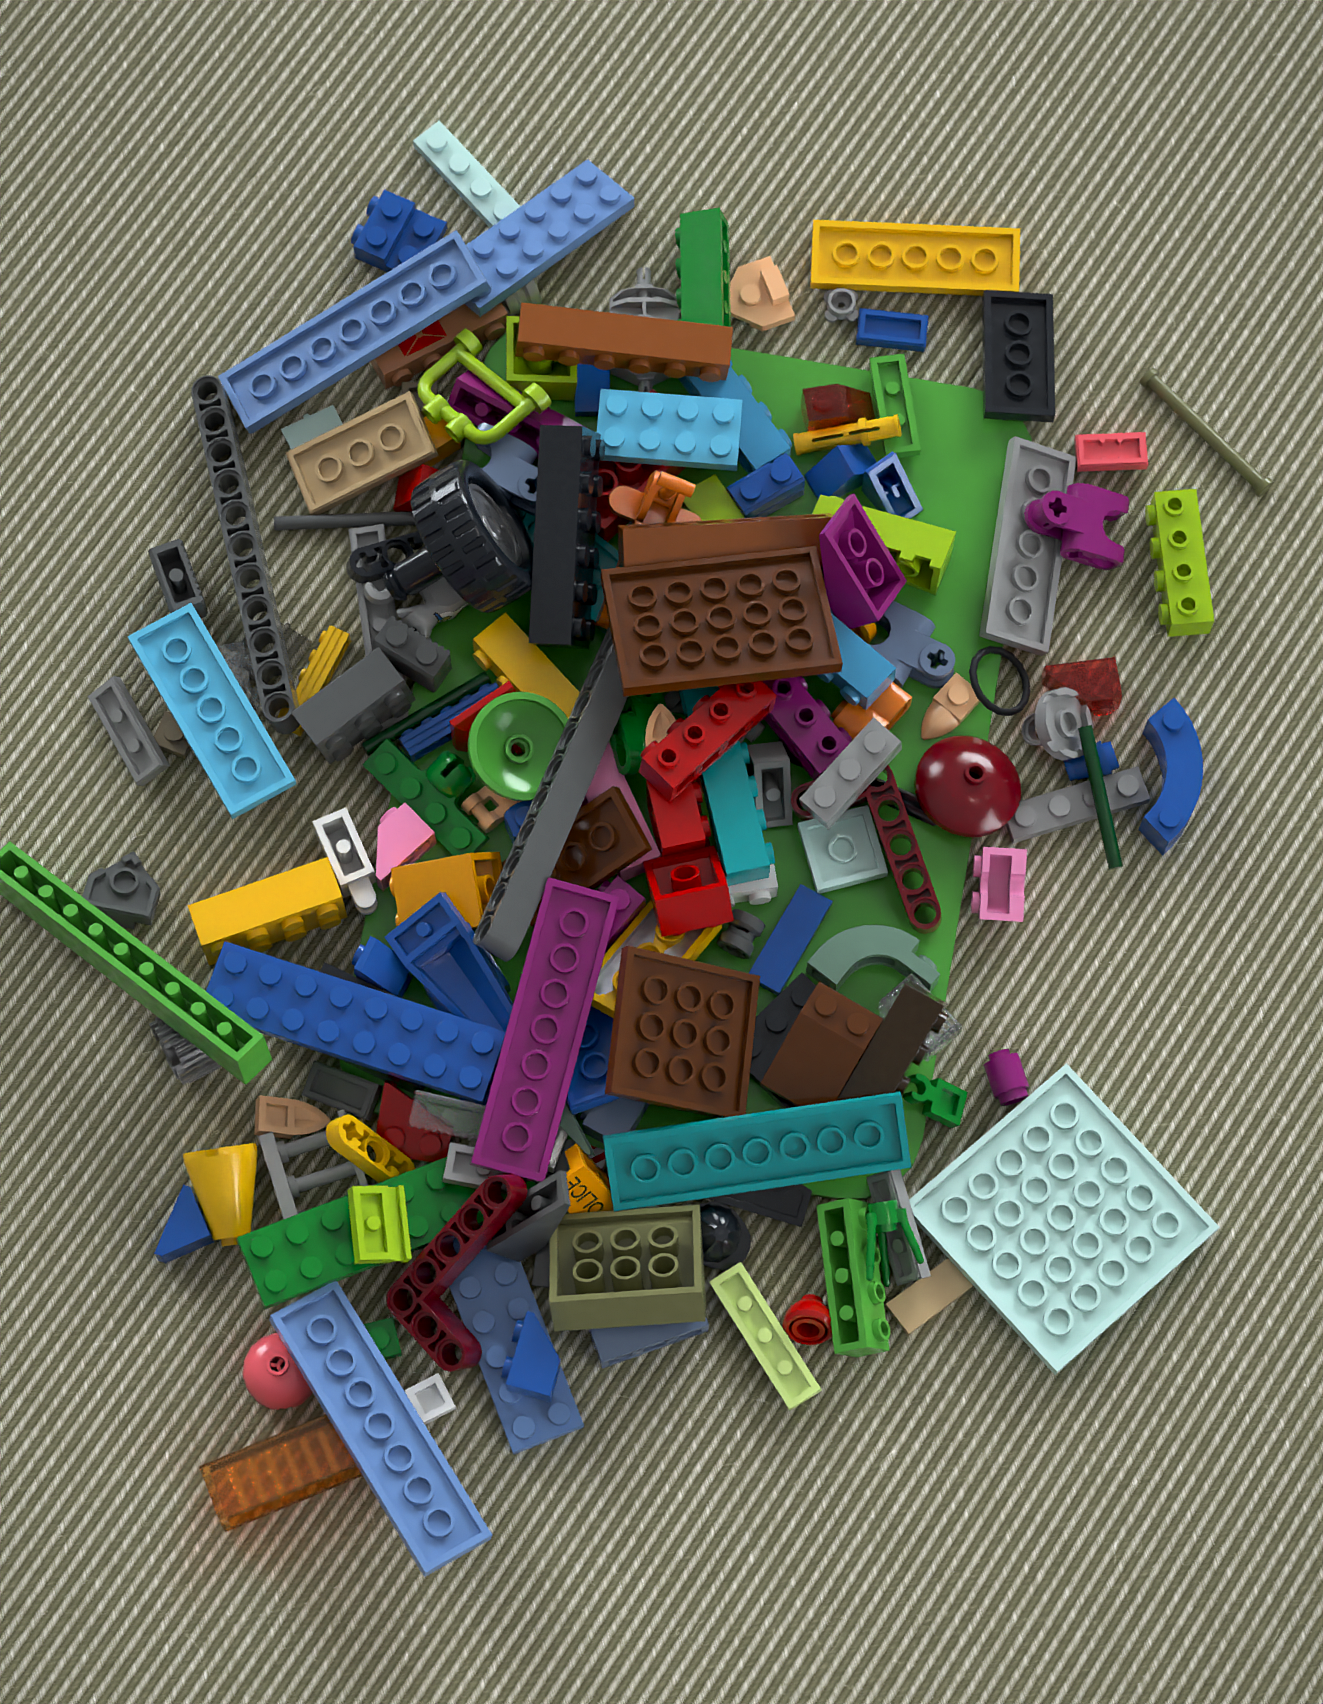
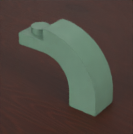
(870, 946)

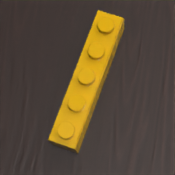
(321, 666)

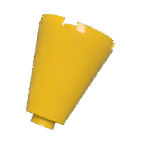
(225, 1188)

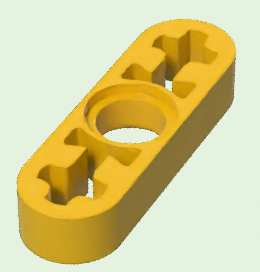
(343, 1136)

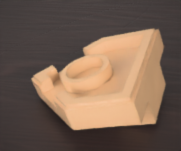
(760, 295)

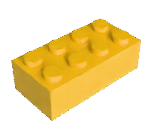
(270, 910)

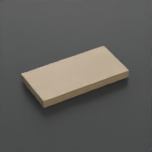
(361, 454)

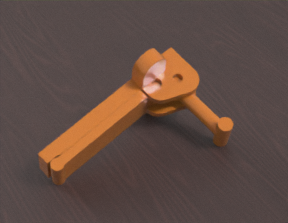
(657, 504)

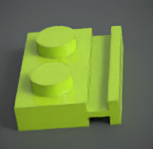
(379, 1224)

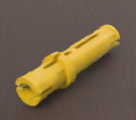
(888, 427)

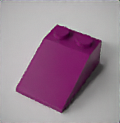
(857, 567)

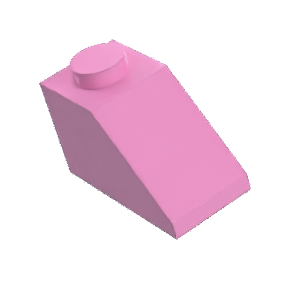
(400, 841)

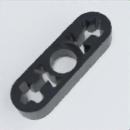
(369, 554)

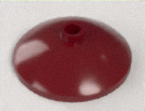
(955, 798)

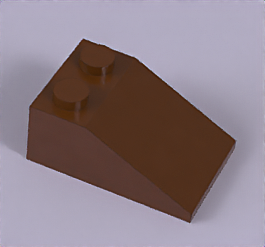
(821, 1048)

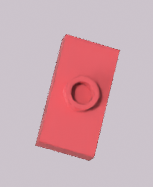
(1111, 451)

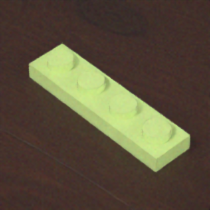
(765, 1336)

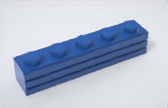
(436, 731)

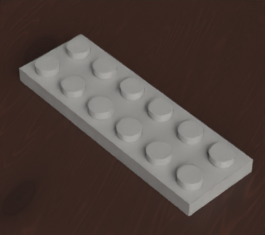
(1024, 563)

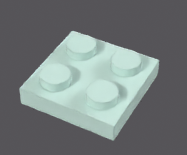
(845, 852)

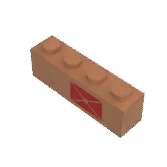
(434, 341)

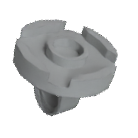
(1057, 724)

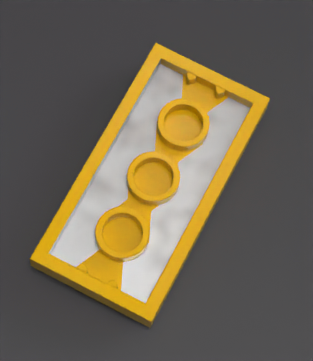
(645, 934)

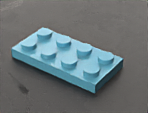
(670, 429)

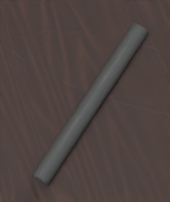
(343, 520)

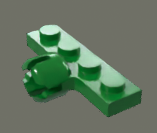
(431, 794)

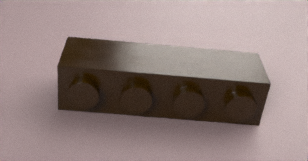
(897, 1044)

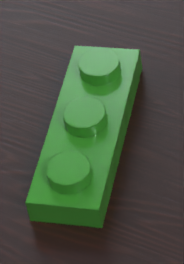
(894, 397)

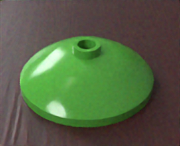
(515, 720)

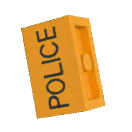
(587, 1183)

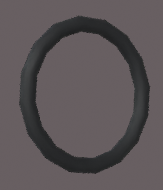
(978, 692)

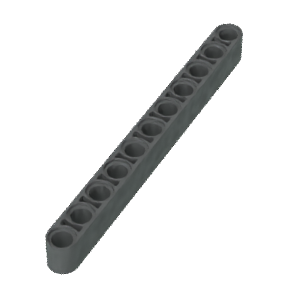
(250, 567)
(553, 808)

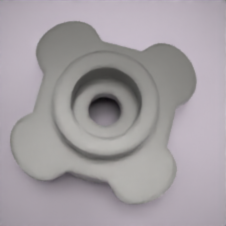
(841, 296)

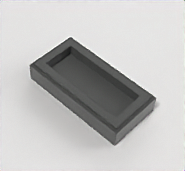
(342, 1090)

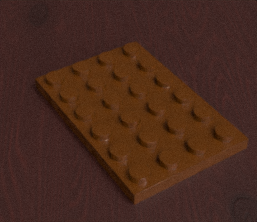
(720, 621)

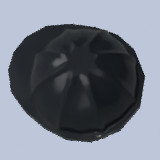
(723, 1236)

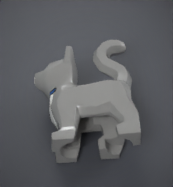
(440, 605)

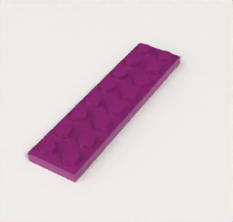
(545, 1031)

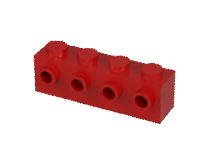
(704, 735)

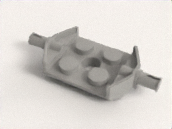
(646, 302)

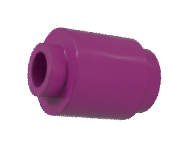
(1006, 1077)

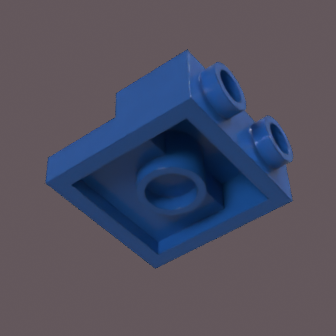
(394, 232)

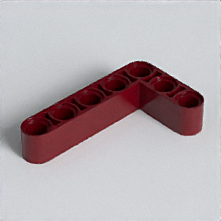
(888, 833)
(448, 1267)

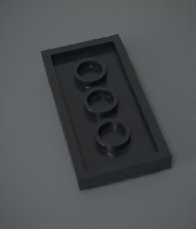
(1018, 356)

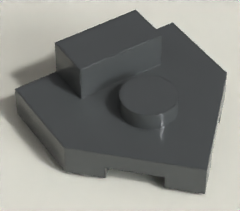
(124, 892)

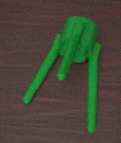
(882, 1219)

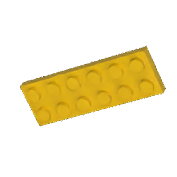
(914, 257)

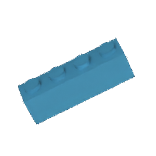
(759, 438)
(864, 670)

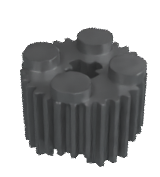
(183, 1057)

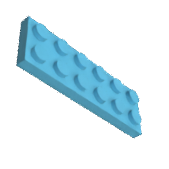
(212, 710)

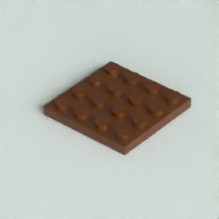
(682, 1034)

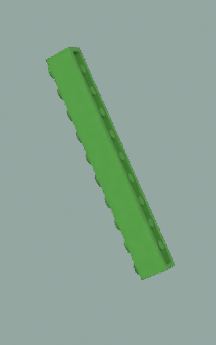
(132, 965)

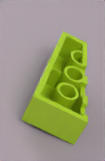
(917, 547)

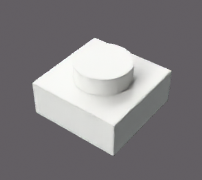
(430, 1398)

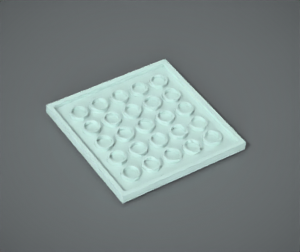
(1061, 1218)

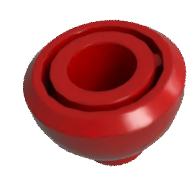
(808, 1321)

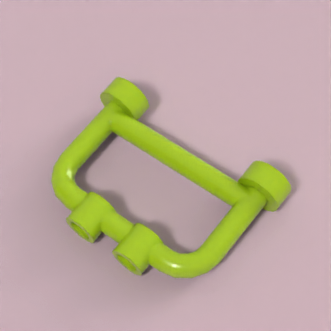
(458, 424)

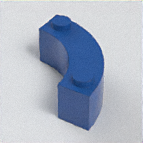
(1182, 774)

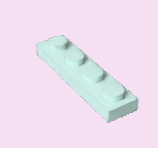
(465, 174)

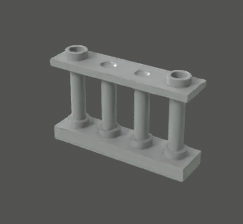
(290, 1187)

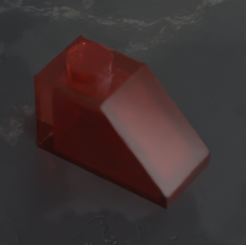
(834, 406)
(1093, 680)

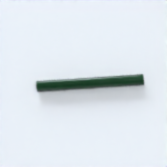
(430, 710)
(1100, 797)

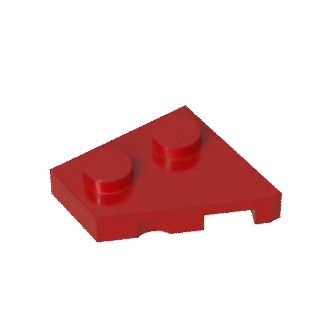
(394, 1129)

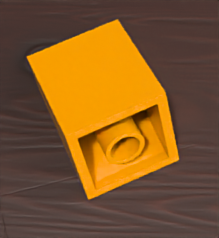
(464, 878)

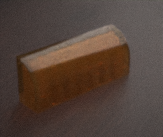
(278, 1472)

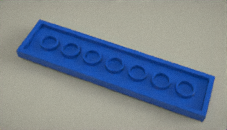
(357, 1023)

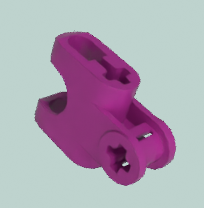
(1078, 523)

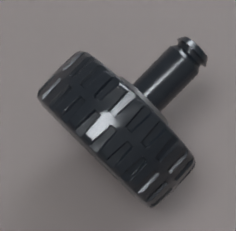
(468, 539)

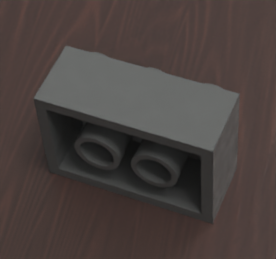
(354, 706)

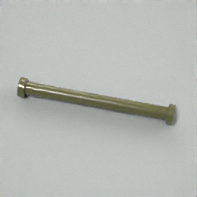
(1206, 432)

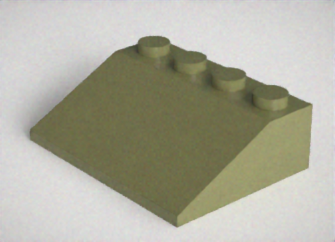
(627, 1268)

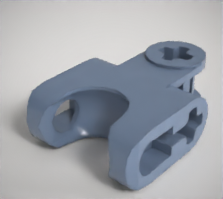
(512, 469)
(912, 649)

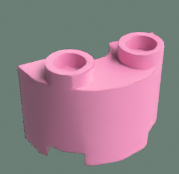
(1000, 884)

